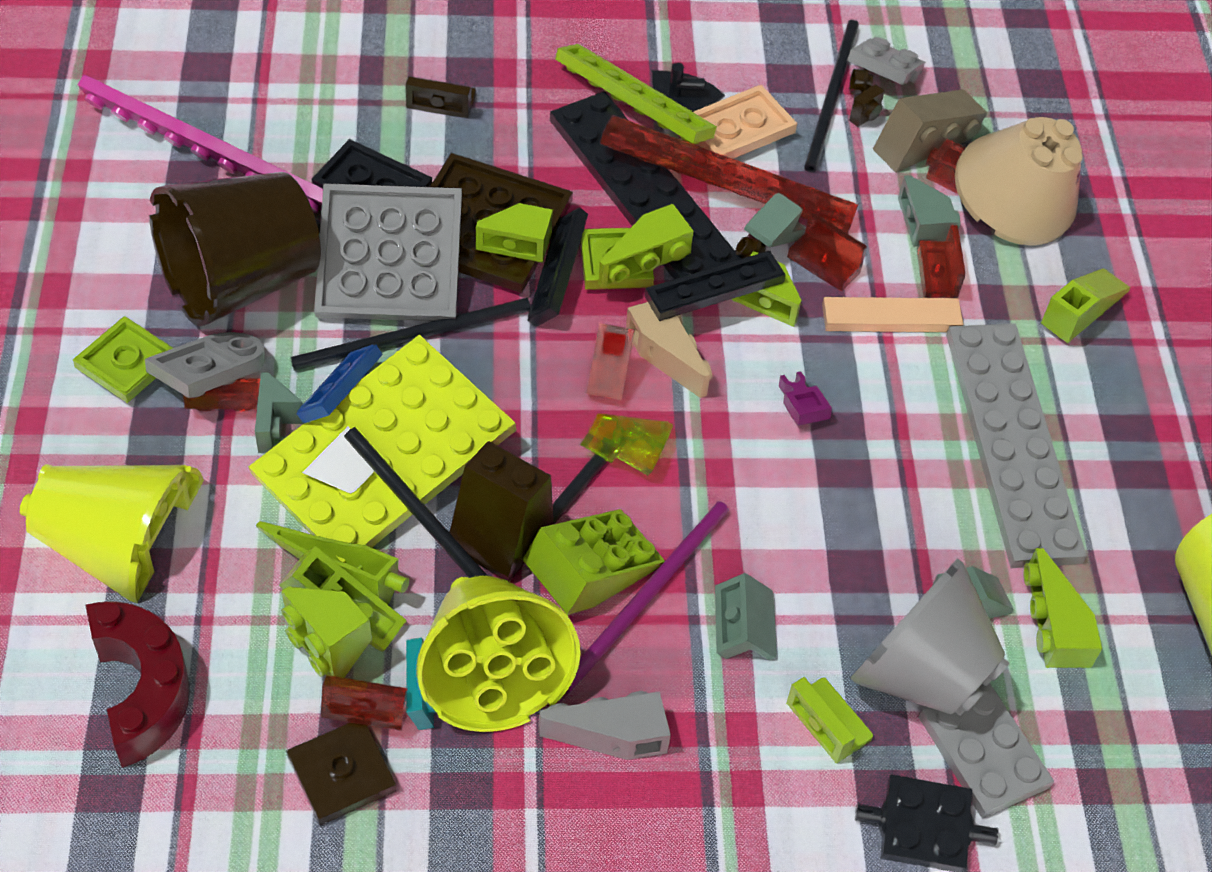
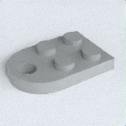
(207, 362)

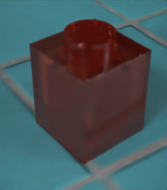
(943, 163)

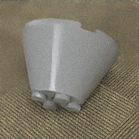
(938, 649)

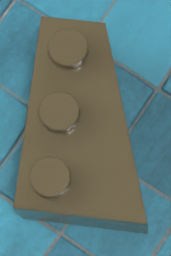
(925, 124)

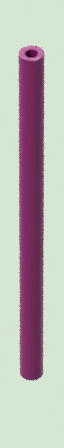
(648, 591)

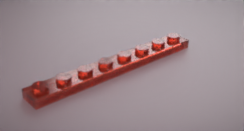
(724, 171)

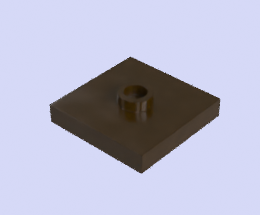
(341, 771)

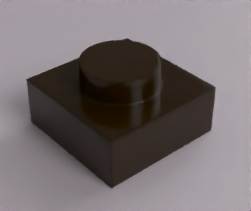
(867, 106)

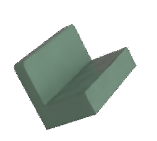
(744, 617)

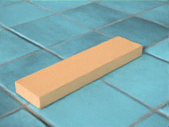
(891, 314)

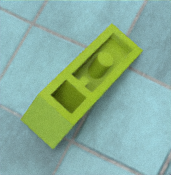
(320, 572)

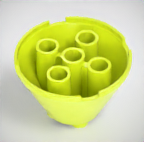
(496, 655)

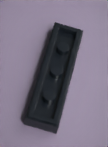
(557, 267)
(714, 285)

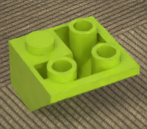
(327, 627)

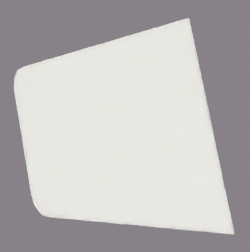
(340, 466)

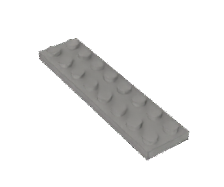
(1014, 445)

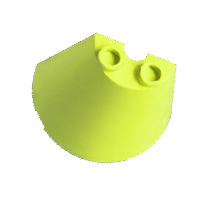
(108, 516)

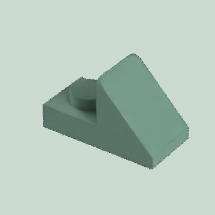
(777, 222)
(275, 407)

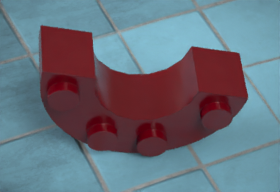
(163, 691)

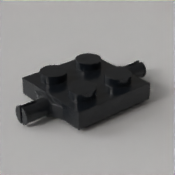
(926, 823)

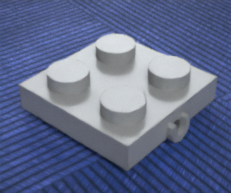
(887, 61)

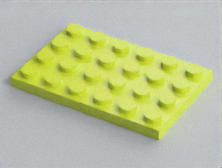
(415, 416)

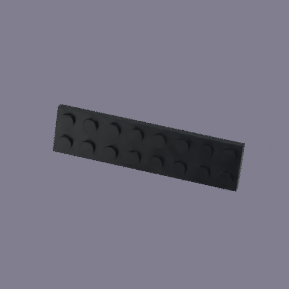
(637, 184)

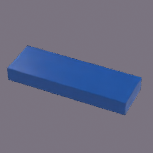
(339, 383)

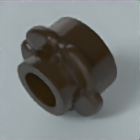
(860, 81)

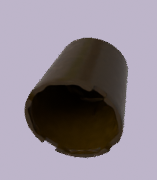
(232, 241)

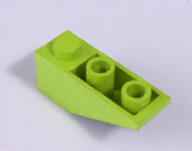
(649, 243)
(1082, 303)
(1064, 621)

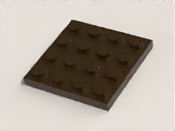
(485, 193)

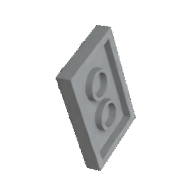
(988, 753)

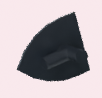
(685, 88)

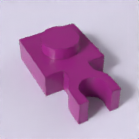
(804, 402)

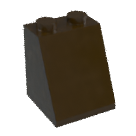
(501, 509)

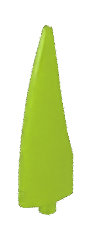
(369, 566)

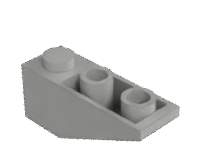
(616, 727)

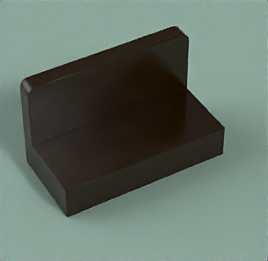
(439, 97)

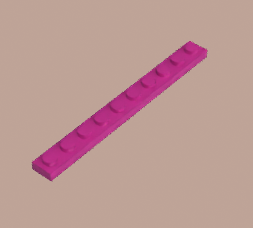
(181, 133)

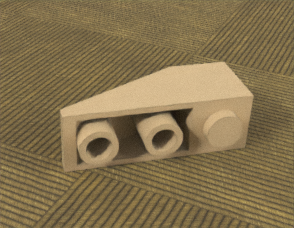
(669, 348)

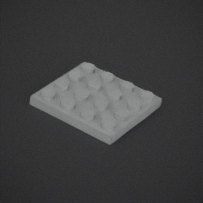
(389, 252)

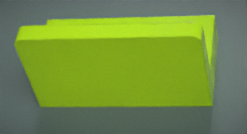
(828, 718)

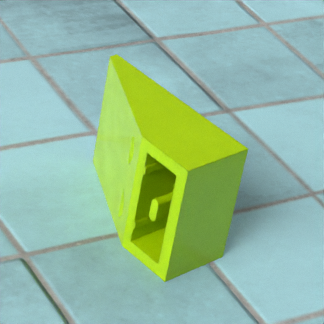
(590, 559)

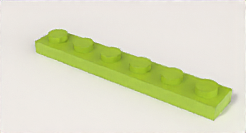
(636, 93)

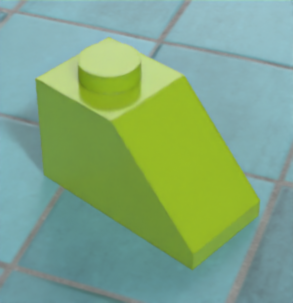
(516, 232)
(778, 301)

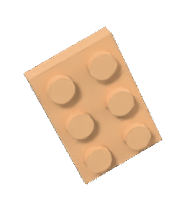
(746, 122)

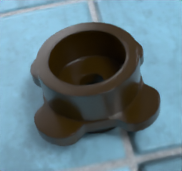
(749, 244)

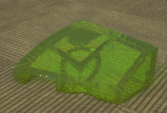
(628, 439)

